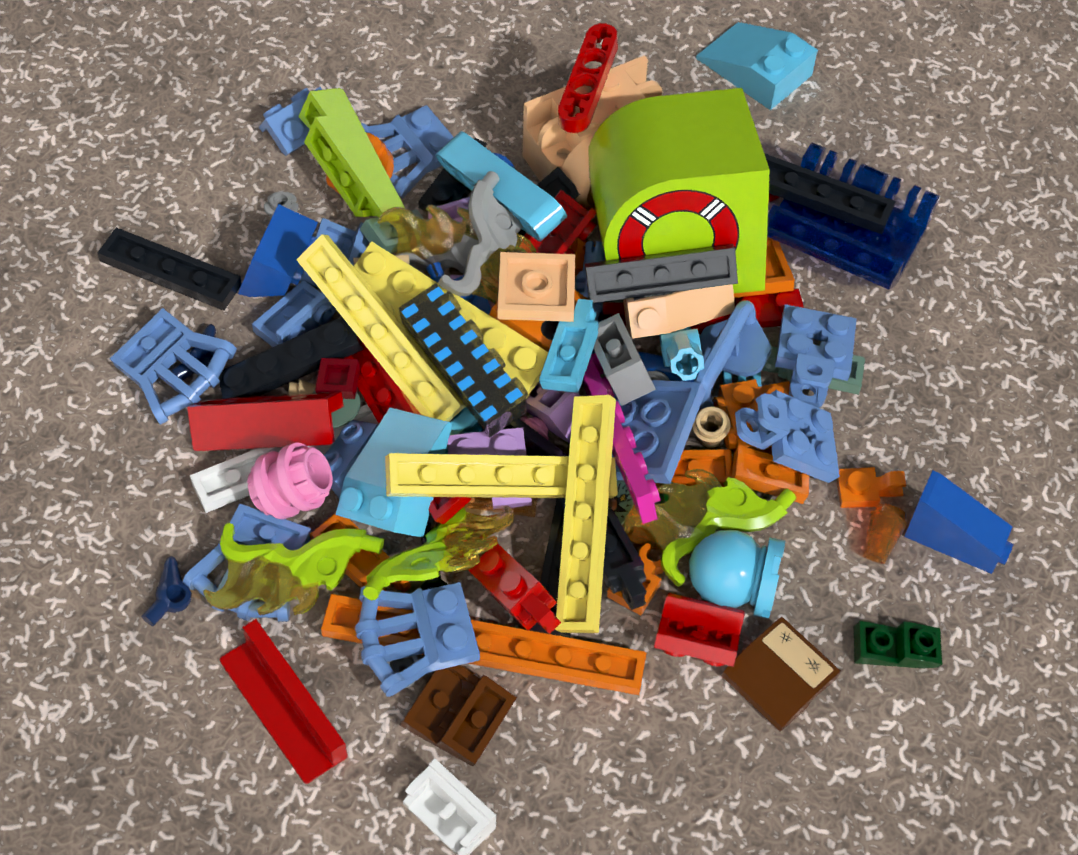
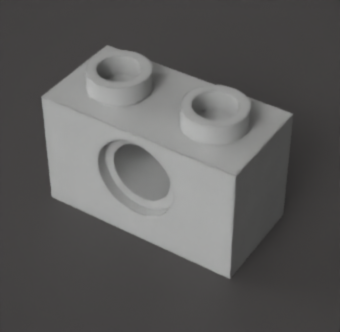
(621, 361)

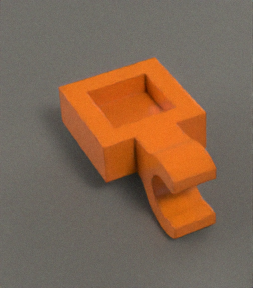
(863, 489)

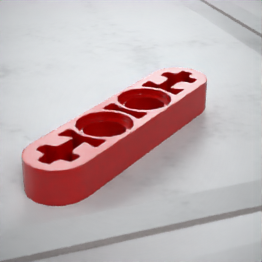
(588, 77)

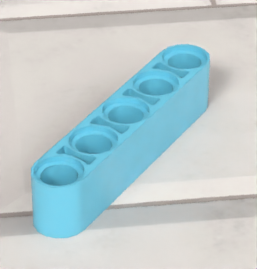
(529, 203)

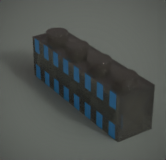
(464, 360)

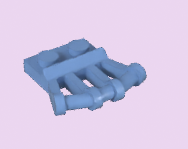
(421, 136)
(157, 348)
(251, 528)
(442, 627)

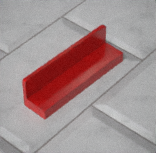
(263, 421)
(284, 704)

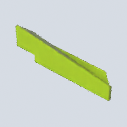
(346, 153)

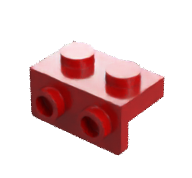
(576, 225)
(699, 630)

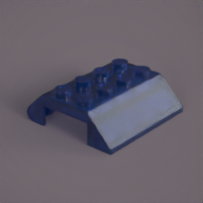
(846, 245)

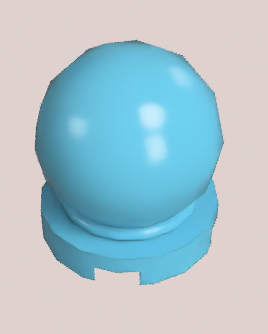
(735, 570)

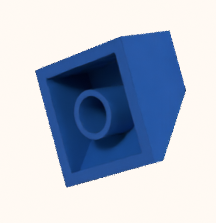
(275, 259)

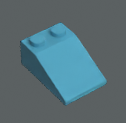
(761, 61)
(364, 486)

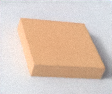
(536, 286)

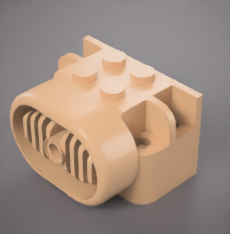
(551, 147)

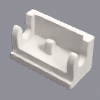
(449, 809)

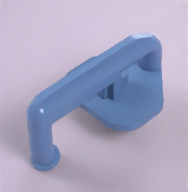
(732, 347)

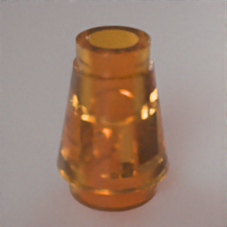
(883, 532)

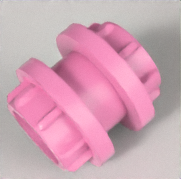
(290, 481)

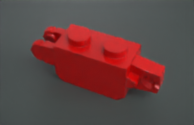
(515, 589)

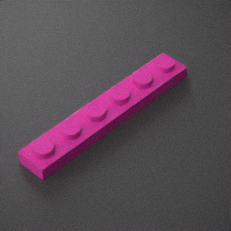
(631, 465)

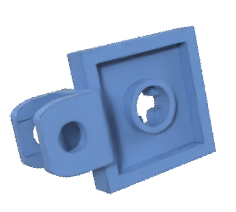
(811, 363)
(796, 431)

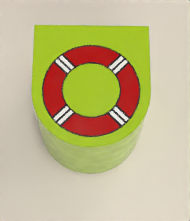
(682, 179)

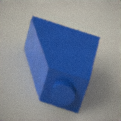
(959, 525)

